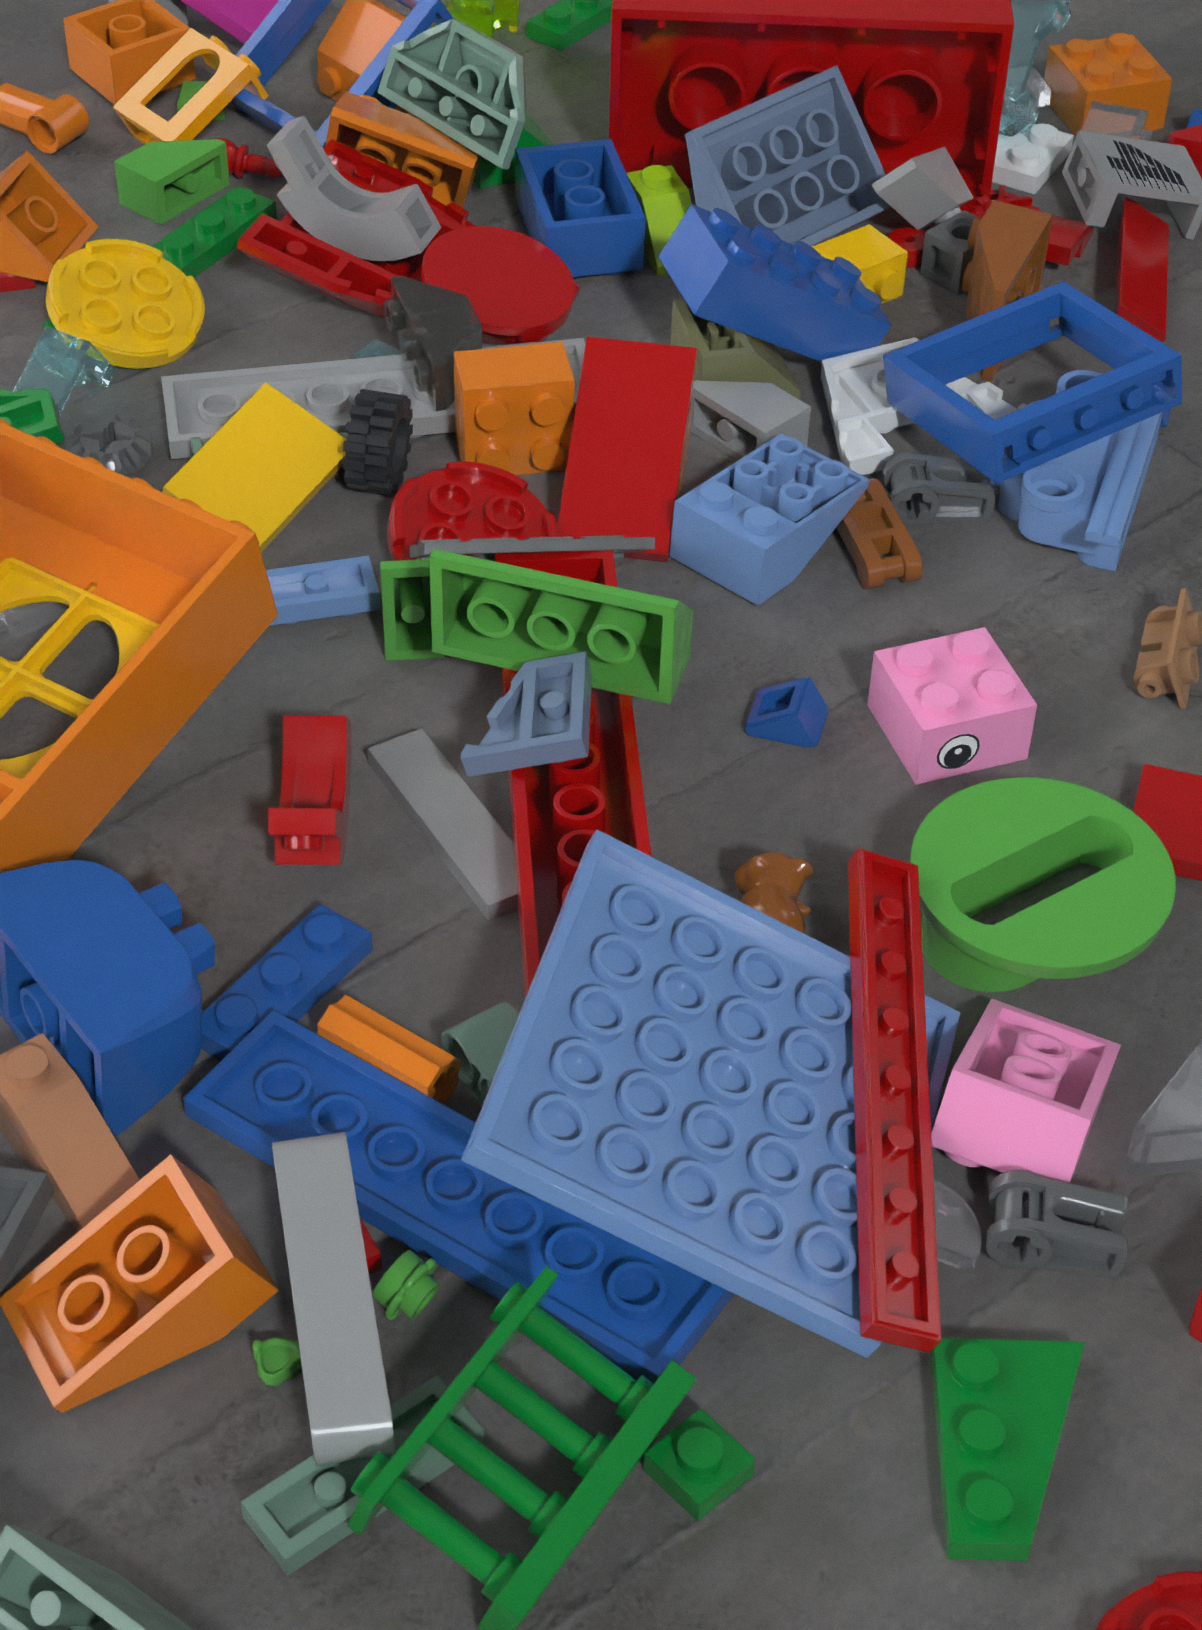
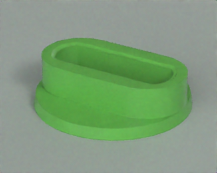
(1013, 836)

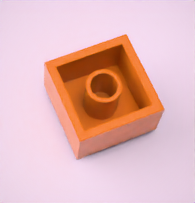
(121, 43)
(1108, 72)
(514, 407)

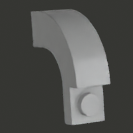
(341, 213)

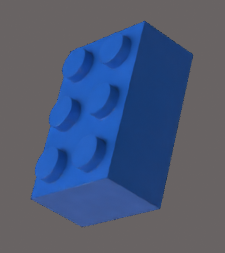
(581, 206)

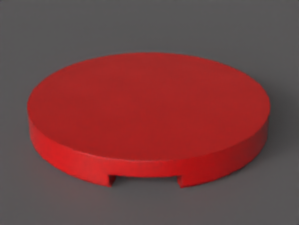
(507, 276)
(465, 504)

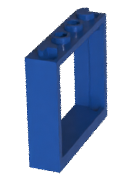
(287, 26)
(1140, 385)

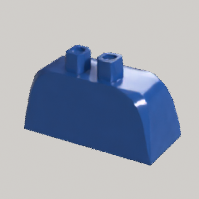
(103, 980)

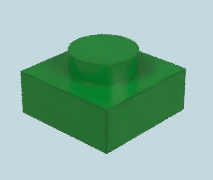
(699, 1464)

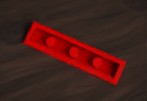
(1142, 269)

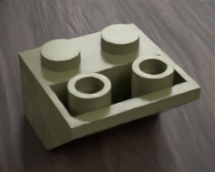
(727, 353)

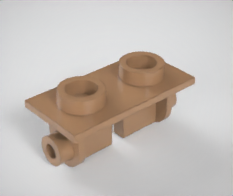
(1170, 651)

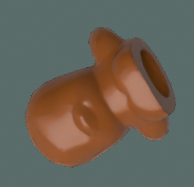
(773, 885)

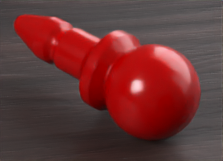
(240, 161)

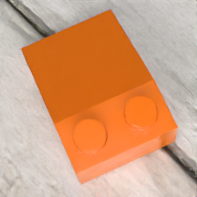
(137, 1288)

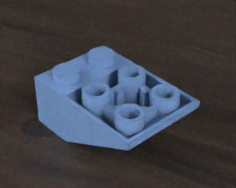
(763, 517)

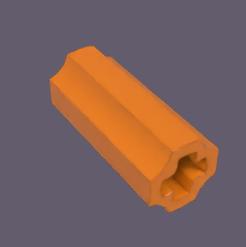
(391, 1048)

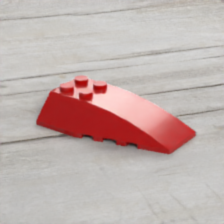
(336, 273)

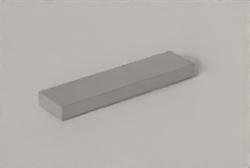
(449, 819)

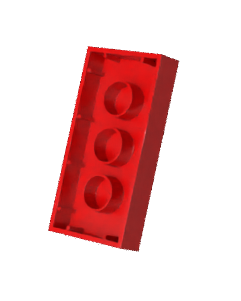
(913, 67)

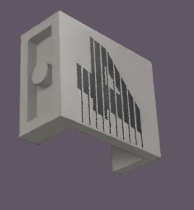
(1110, 165)

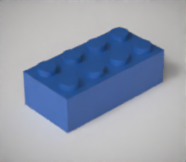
(771, 286)

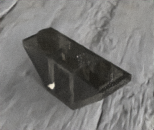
(430, 329)

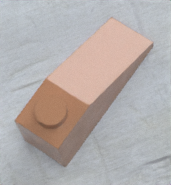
(61, 1131)

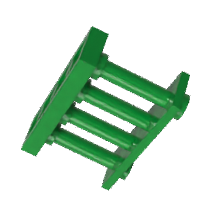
(555, 1520)

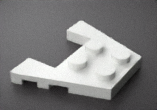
(860, 410)

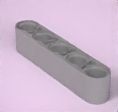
(332, 1300)

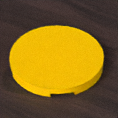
(126, 303)

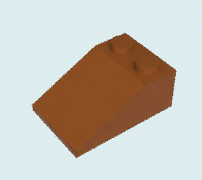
(1007, 260)

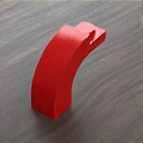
(314, 791)

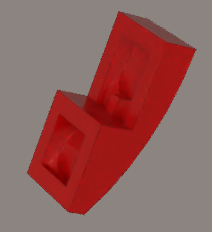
(1067, 240)

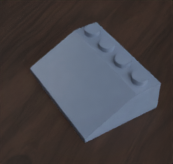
(790, 162)

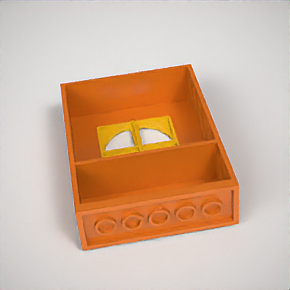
(170, 583)

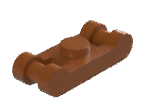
(876, 529)

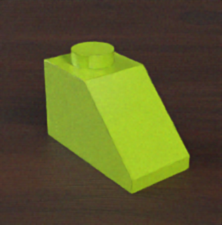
(664, 204)

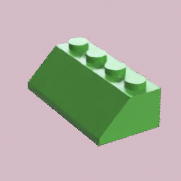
(524, 615)

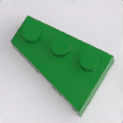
(998, 1438)

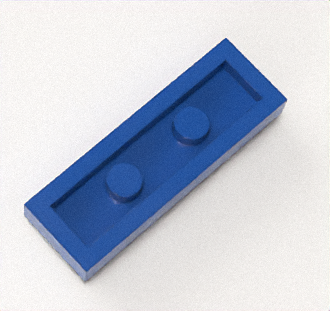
(286, 978)

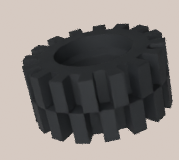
(377, 442)

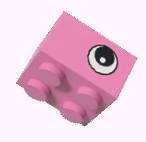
(951, 705)

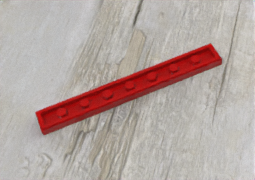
(892, 1106)

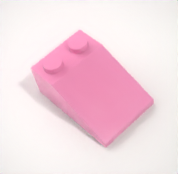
(1023, 1094)

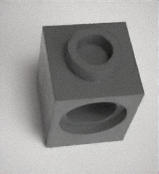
(948, 252)

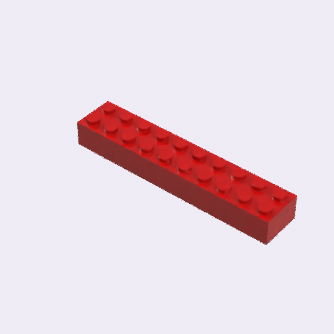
(565, 802)

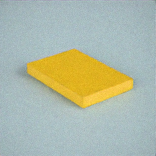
(261, 465)

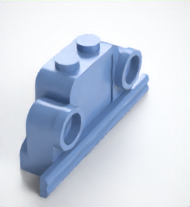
(1085, 495)

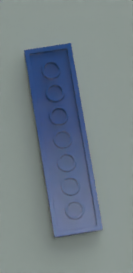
(417, 1190)

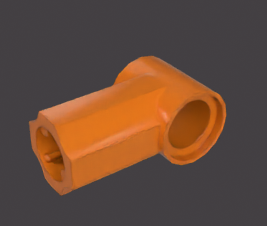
(45, 121)

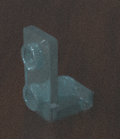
(61, 363)

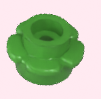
(407, 1286)

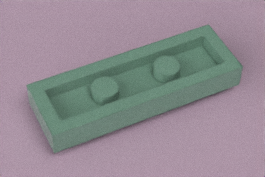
(313, 1504)

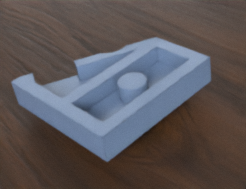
(538, 719)

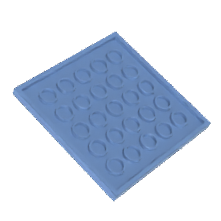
(693, 1088)

